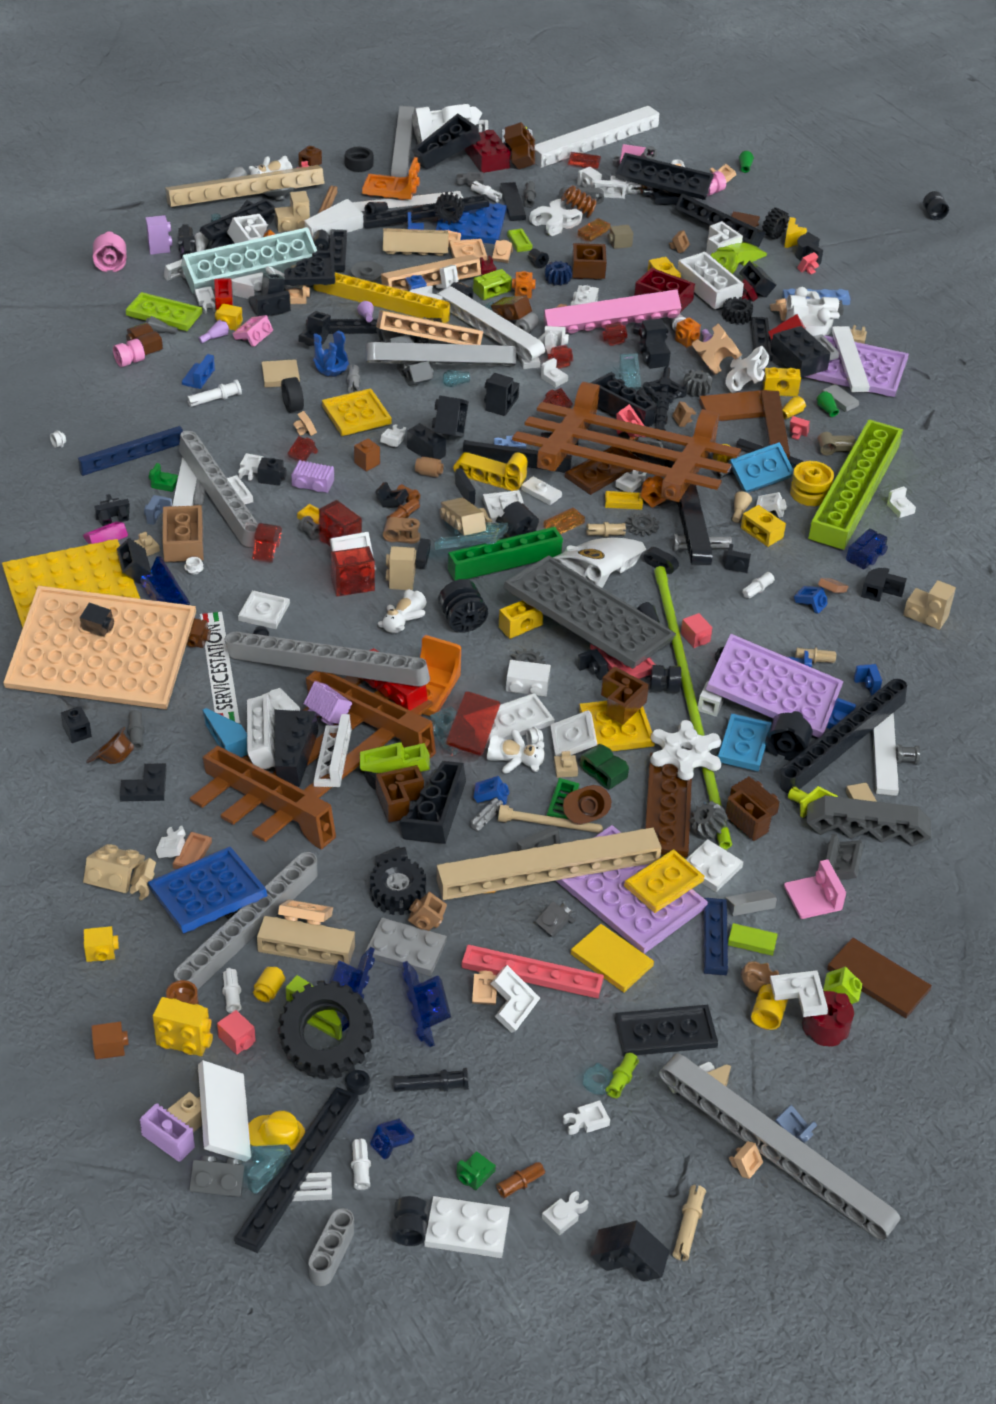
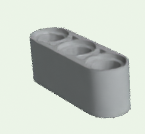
(331, 1257)

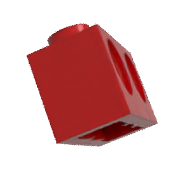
(223, 292)

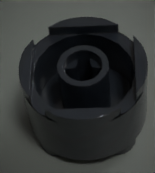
(519, 519)
(788, 735)

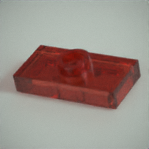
(584, 160)

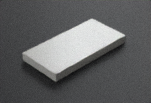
(520, 715)
(224, 1111)

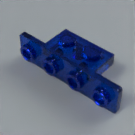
(163, 585)
(353, 977)
(428, 1002)

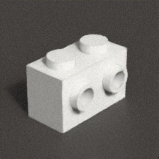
(584, 295)

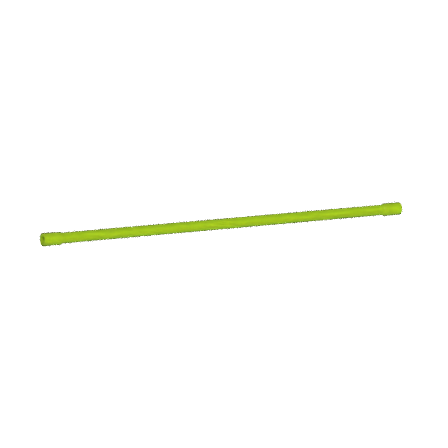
(661, 578)

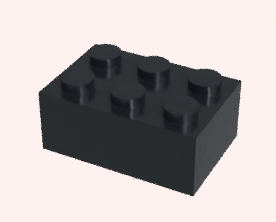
(800, 351)
(450, 416)

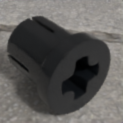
(539, 258)

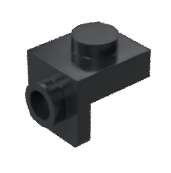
(390, 498)
(736, 560)

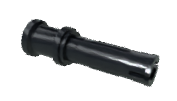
(443, 1080)

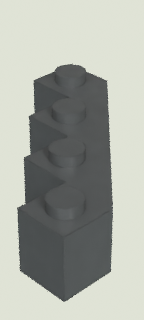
(415, 373)
(860, 816)

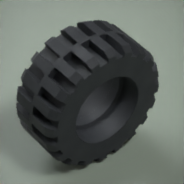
(317, 999)

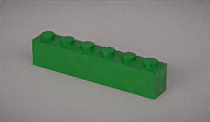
(504, 554)

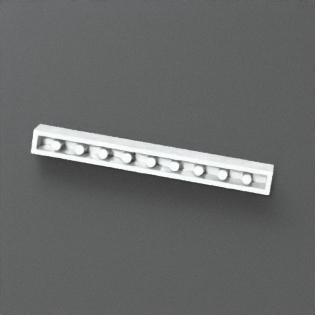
(596, 136)

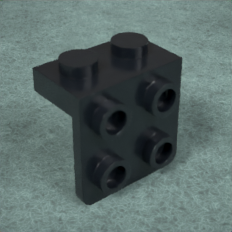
(271, 304)

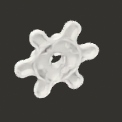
(685, 759)

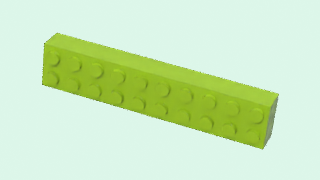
(855, 484)

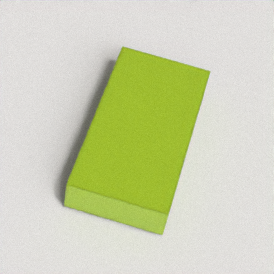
(519, 240)
(752, 939)

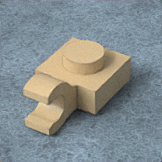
(141, 876)

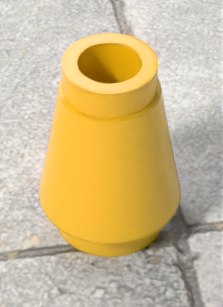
(793, 407)

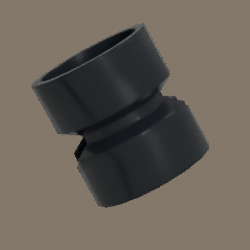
(936, 205)
(673, 678)
(410, 1221)

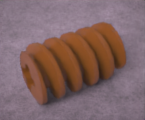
(579, 199)

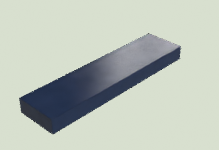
(715, 937)

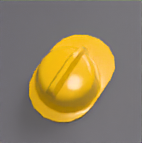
(276, 1129)

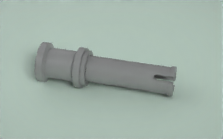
(724, 542)

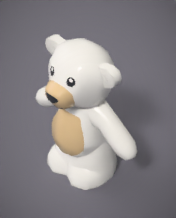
(281, 164)
(407, 609)
(515, 752)

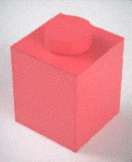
(696, 630)
(236, 1032)

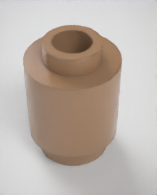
(429, 466)

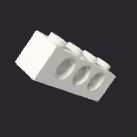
(261, 731)

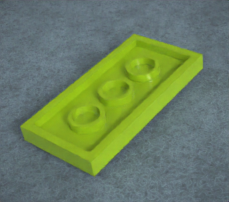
(168, 311)

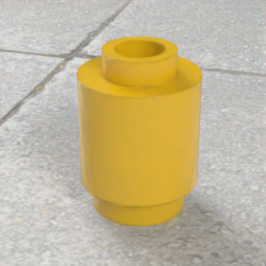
(269, 984)

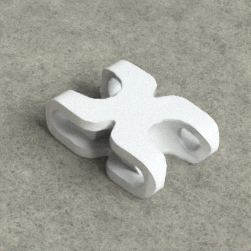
(555, 217)
(747, 369)

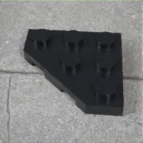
(312, 271)

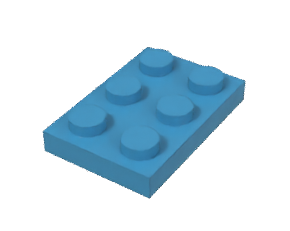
(762, 468)
(744, 742)

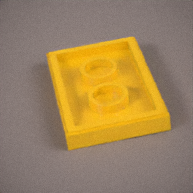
(664, 881)
(612, 957)

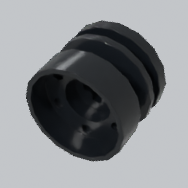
(463, 605)

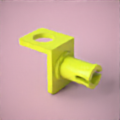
(804, 798)

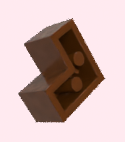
(522, 145)
(624, 694)
(397, 789)

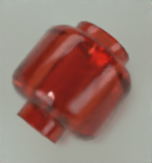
(615, 333)
(562, 354)

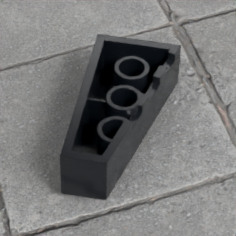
(446, 141)
(616, 396)
(294, 742)
(435, 809)

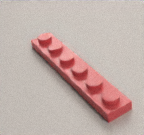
(534, 971)

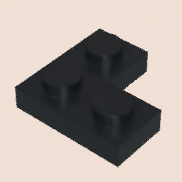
(146, 789)

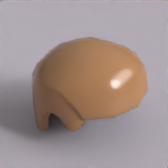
(756, 975)

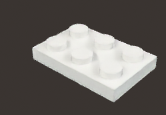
(467, 1227)

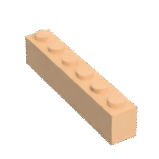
(466, 267)
(428, 328)

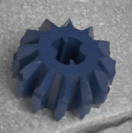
(558, 273)

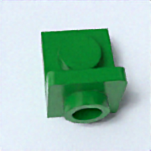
(162, 480)
(475, 1170)

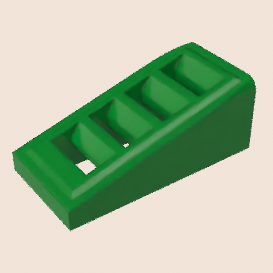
(562, 785)

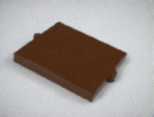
(752, 220)

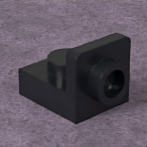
(594, 661)

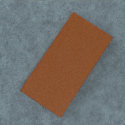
(734, 405)

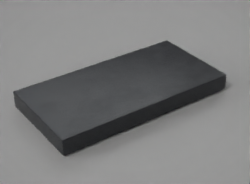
(666, 1030)

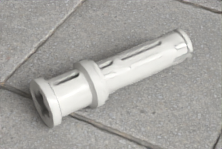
(223, 391)

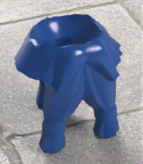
(326, 359)

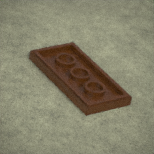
(595, 475)
(881, 977)

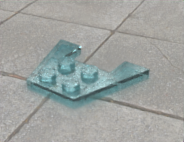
(490, 536)

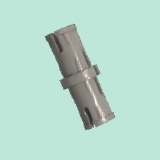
(353, 379)

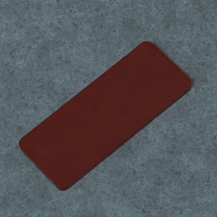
(473, 723)

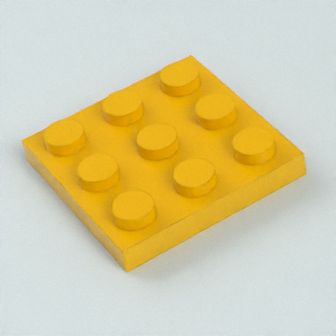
(356, 412)
(631, 735)

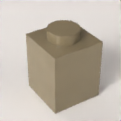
(620, 236)

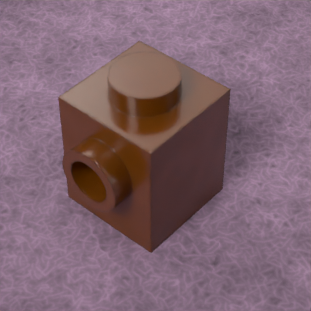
(310, 154)
(199, 633)

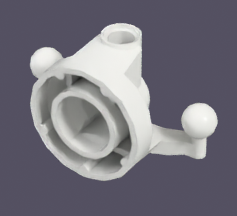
(815, 312)

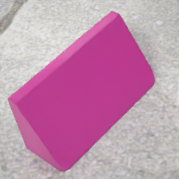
(108, 532)

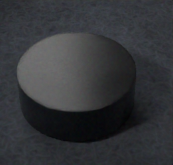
(357, 1082)

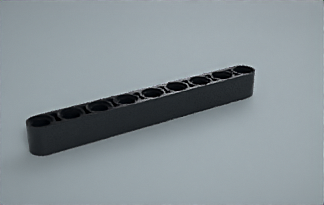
(694, 527)
(843, 735)

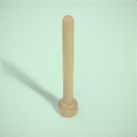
(507, 814)

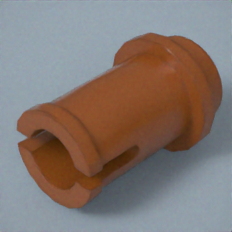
(412, 493)

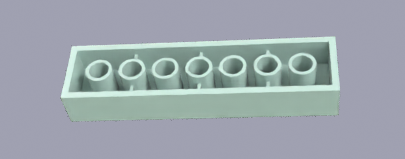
(247, 258)

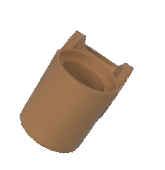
(401, 529)

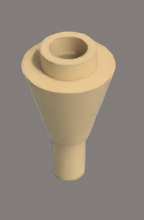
(741, 502)

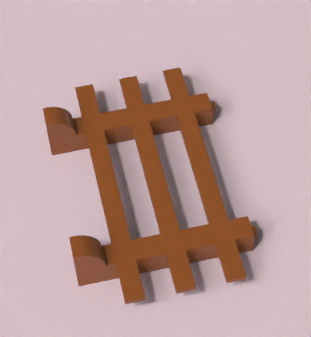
(583, 414)
(304, 805)

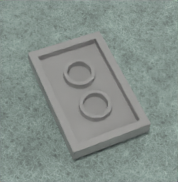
(401, 943)

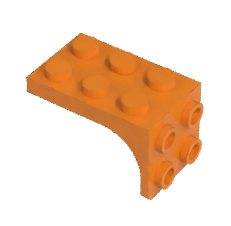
(394, 187)
(443, 667)

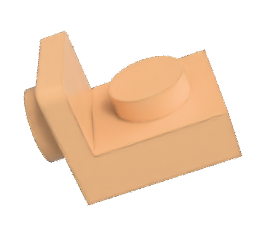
(298, 296)
(482, 989)

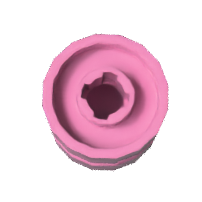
(718, 183)
(128, 352)

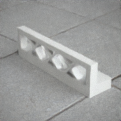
(337, 756)

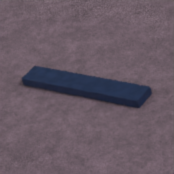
(129, 451)

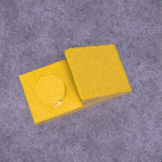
(793, 233)

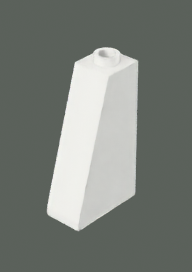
(340, 217)

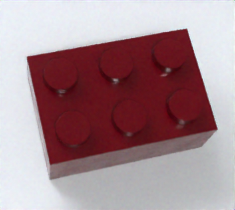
(489, 153)
(659, 281)

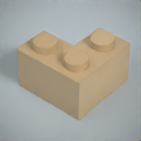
(293, 217)
(401, 568)
(931, 607)

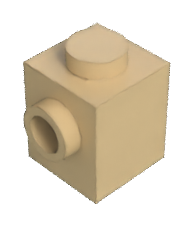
(188, 1111)

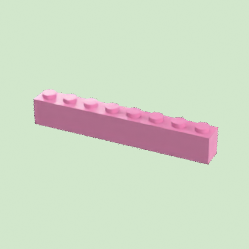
(623, 310)

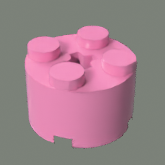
(109, 252)

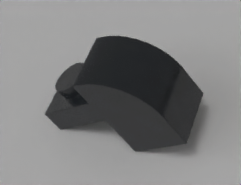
(808, 244)
(316, 323)
(879, 582)

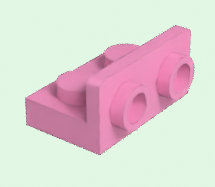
(254, 330)

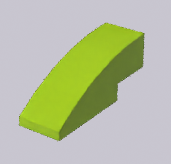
(747, 252)
(395, 757)
(326, 1020)

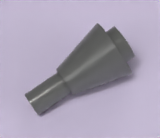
(159, 326)

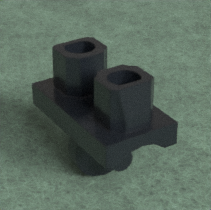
(111, 508)

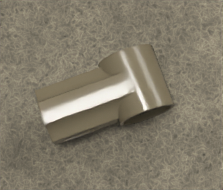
(830, 444)

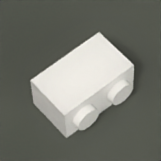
(528, 678)

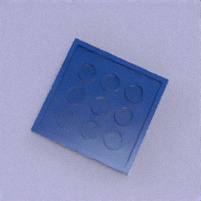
(478, 223)
(207, 889)

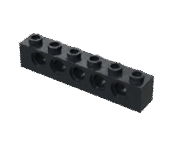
(712, 216)

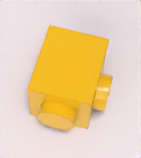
(231, 315)
(100, 944)

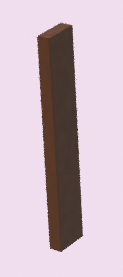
(774, 419)

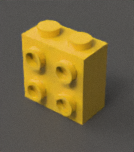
(182, 1026)

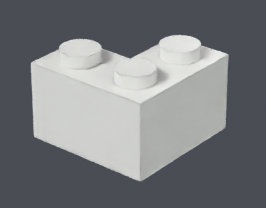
(247, 228)
(721, 236)

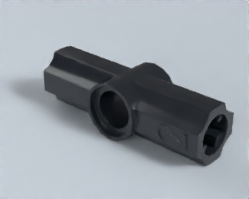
(186, 240)

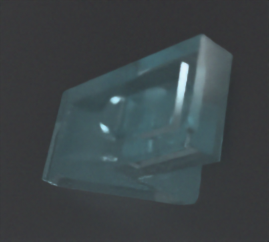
(630, 370)
(268, 1161)

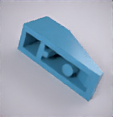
(226, 733)

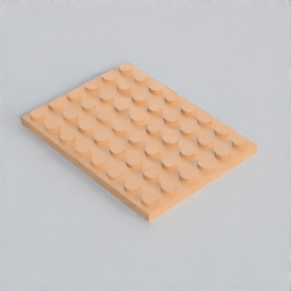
(127, 666)

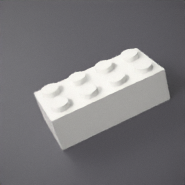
(711, 279)

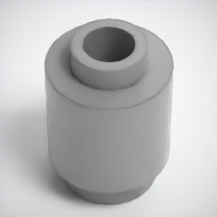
(528, 322)

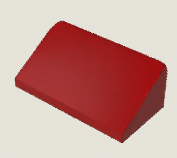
(791, 323)

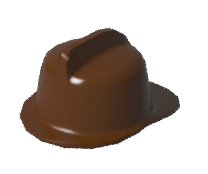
(114, 750)
(587, 804)

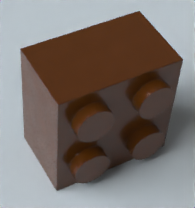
(589, 261)

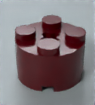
(835, 1025)

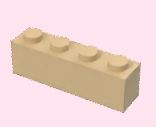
(415, 241)
(463, 516)
(305, 941)

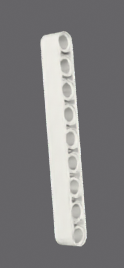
(492, 324)

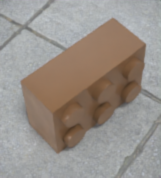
(182, 533)

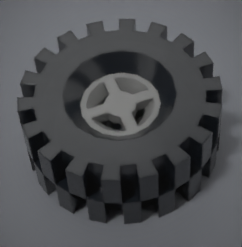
(397, 874)

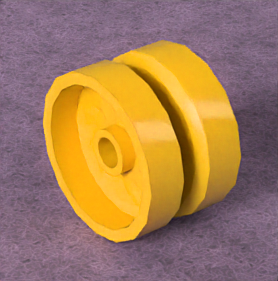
(811, 482)

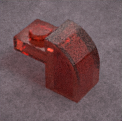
(267, 538)

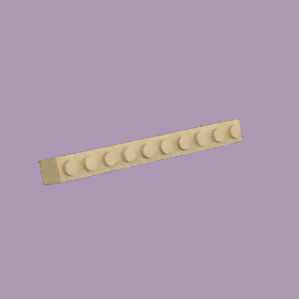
(244, 185)
(547, 863)

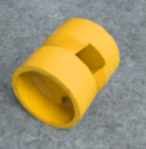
(767, 1011)

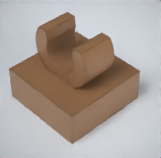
(680, 242)
(682, 414)

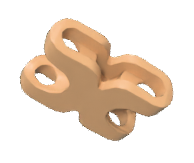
(716, 349)

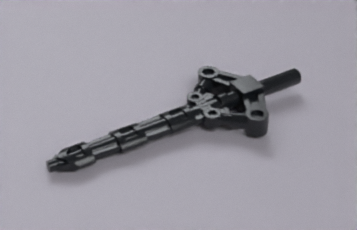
(663, 397)

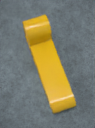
(495, 473)

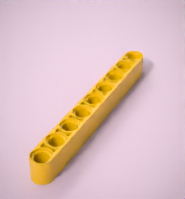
(387, 297)

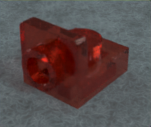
(558, 398)
(302, 449)

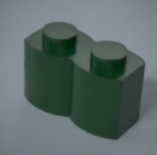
(604, 766)

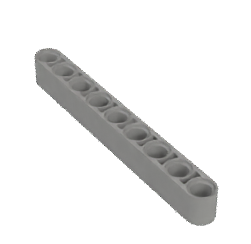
(402, 142)
(440, 354)
(218, 488)
(247, 922)

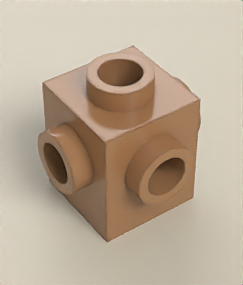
(427, 912)

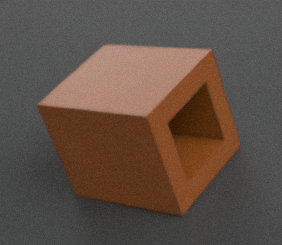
(367, 454)
(109, 1040)

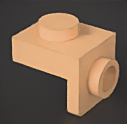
(727, 171)
(502, 251)
(780, 305)

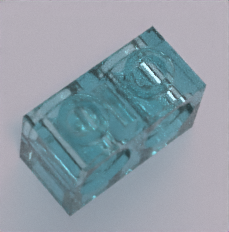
(442, 723)

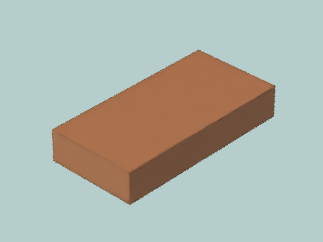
(833, 585)
(193, 850)

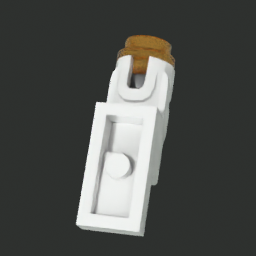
(618, 188)

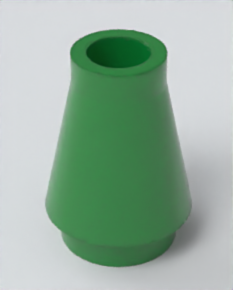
(746, 159)
(827, 403)

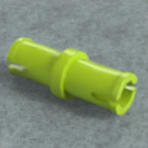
(622, 1075)

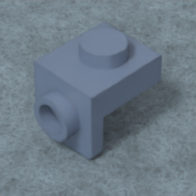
(155, 508)
(795, 1124)

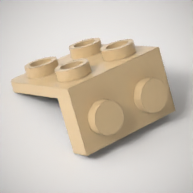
(111, 867)

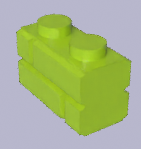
(492, 284)

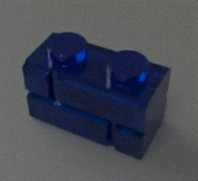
(867, 549)

